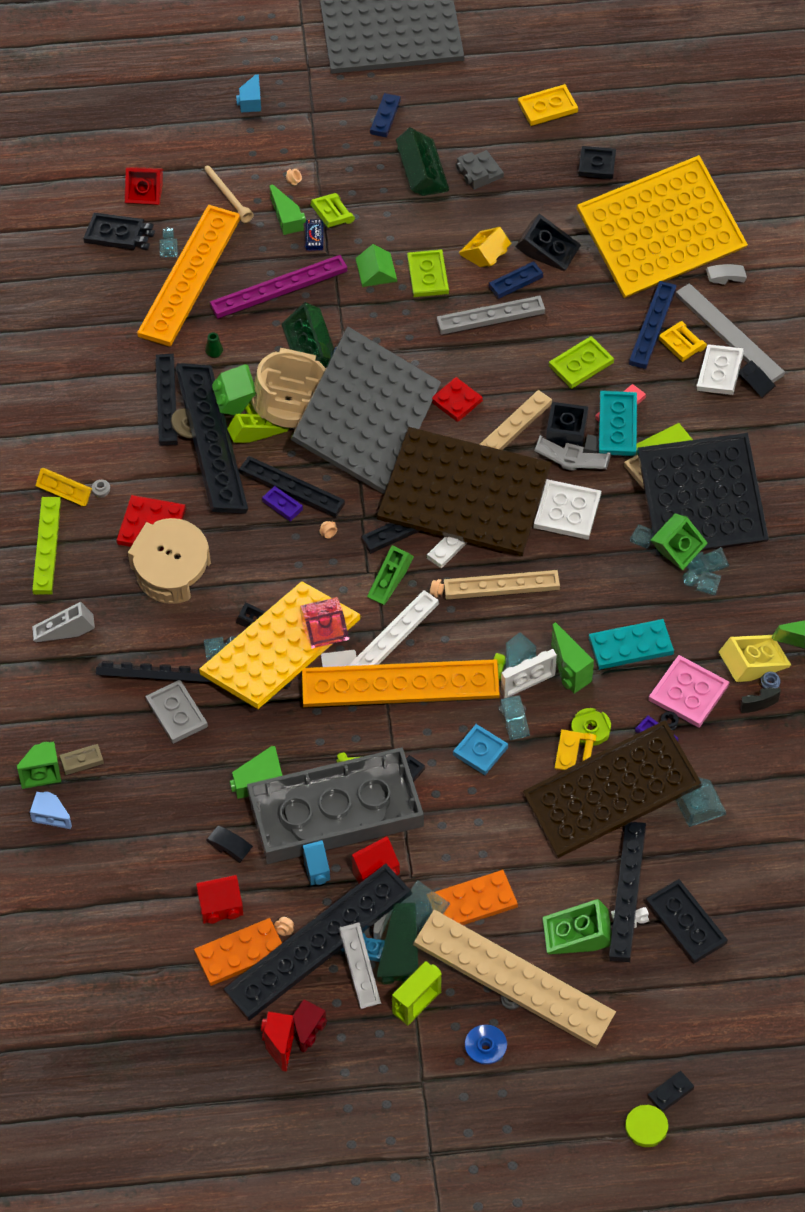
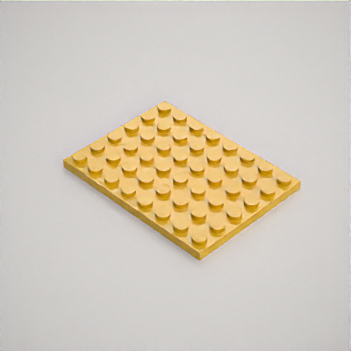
(661, 226)

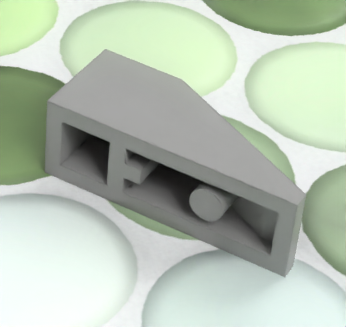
(66, 624)

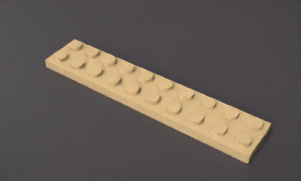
(514, 978)

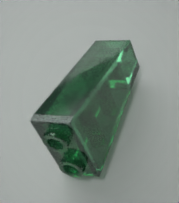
(399, 954)

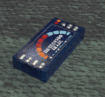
(314, 234)

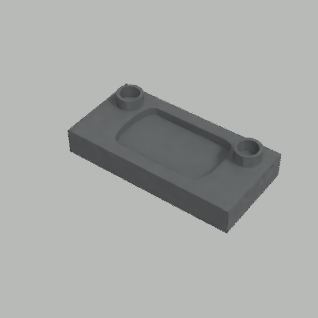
(335, 804)

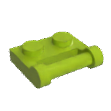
(328, 213)

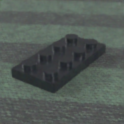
(686, 921)

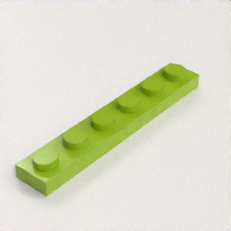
(46, 545)

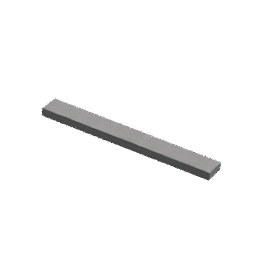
(728, 331)

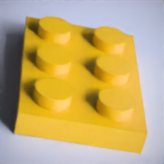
(547, 105)

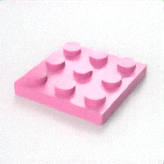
(689, 691)

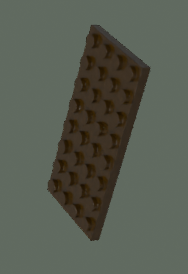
(612, 788)

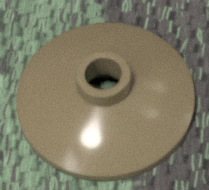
(181, 423)

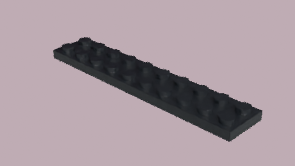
(211, 439)
(316, 942)

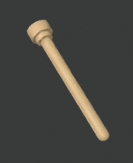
(245, 213)

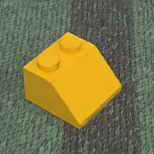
(486, 247)

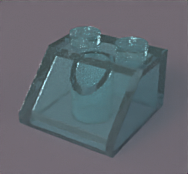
(701, 804)

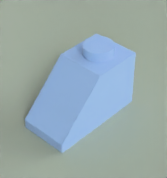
(49, 811)

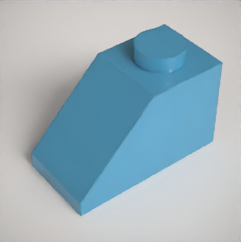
(249, 95)
(316, 863)

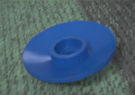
(489, 1036)

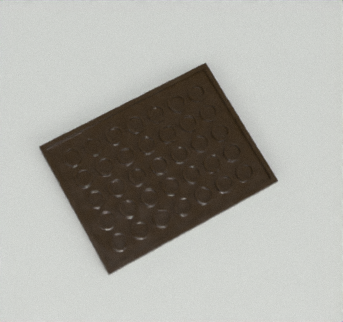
(464, 491)

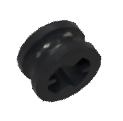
(671, 715)

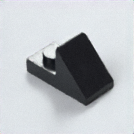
(757, 378)

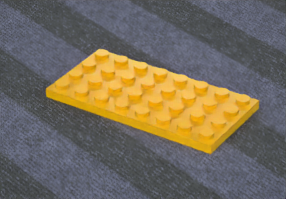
(270, 649)

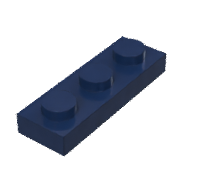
(385, 115)
(516, 280)

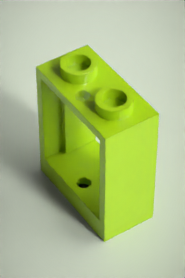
(416, 993)

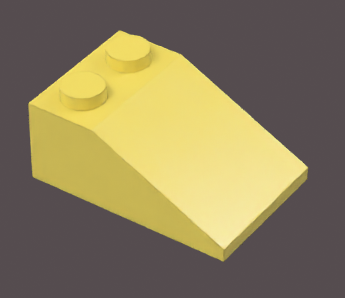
(753, 657)

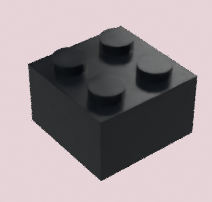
(567, 424)

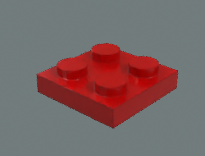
(457, 399)

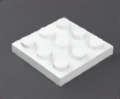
(567, 509)

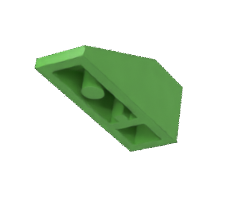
(287, 212)
(390, 574)

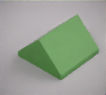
(375, 267)

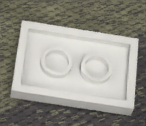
(720, 369)
(528, 673)

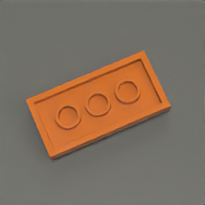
(479, 898)
(237, 951)

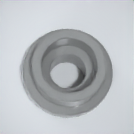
(101, 492)

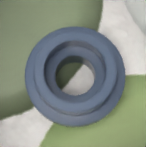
(770, 676)

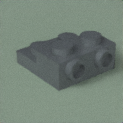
(478, 169)

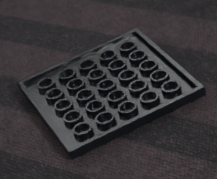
(708, 483)

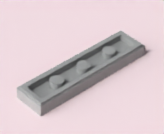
(359, 965)

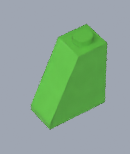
(257, 769)

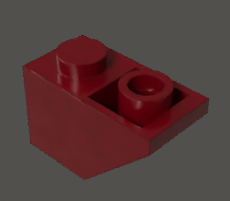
(307, 1022)

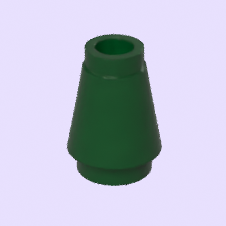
(213, 345)

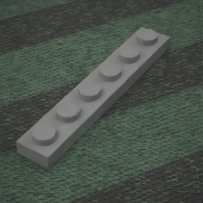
(490, 315)

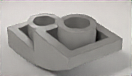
(722, 273)

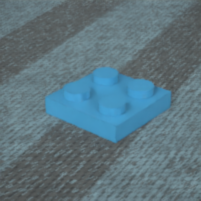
(480, 749)

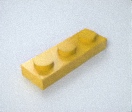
(63, 487)

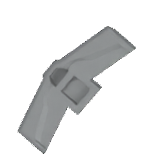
(572, 455)

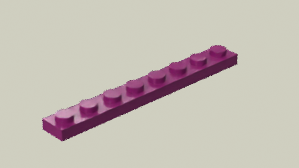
(278, 286)

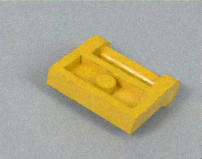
(680, 345)
(569, 747)

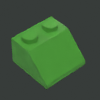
(234, 390)
(679, 541)
(39, 766)

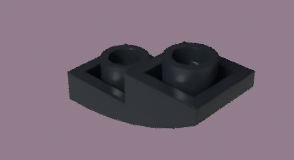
(226, 840)

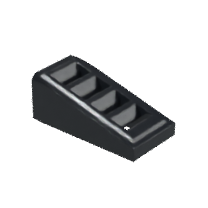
(249, 609)

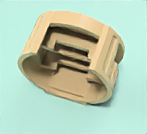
(283, 377)
(161, 574)

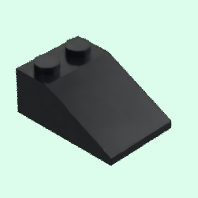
(548, 243)

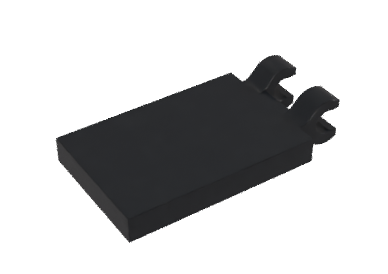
(118, 231)

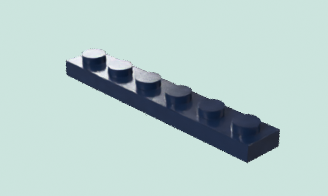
(652, 325)

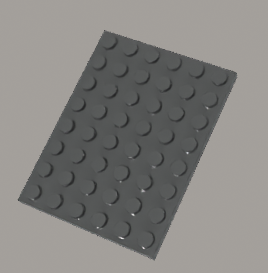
(390, 33)
(364, 409)

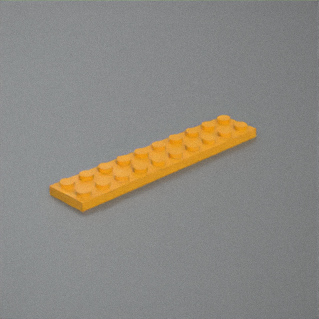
(189, 275)
(400, 683)

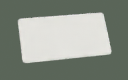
(339, 658)

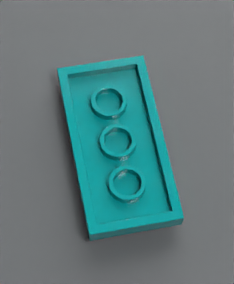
(618, 423)
(631, 644)

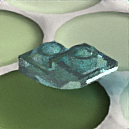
(709, 562)
(515, 717)

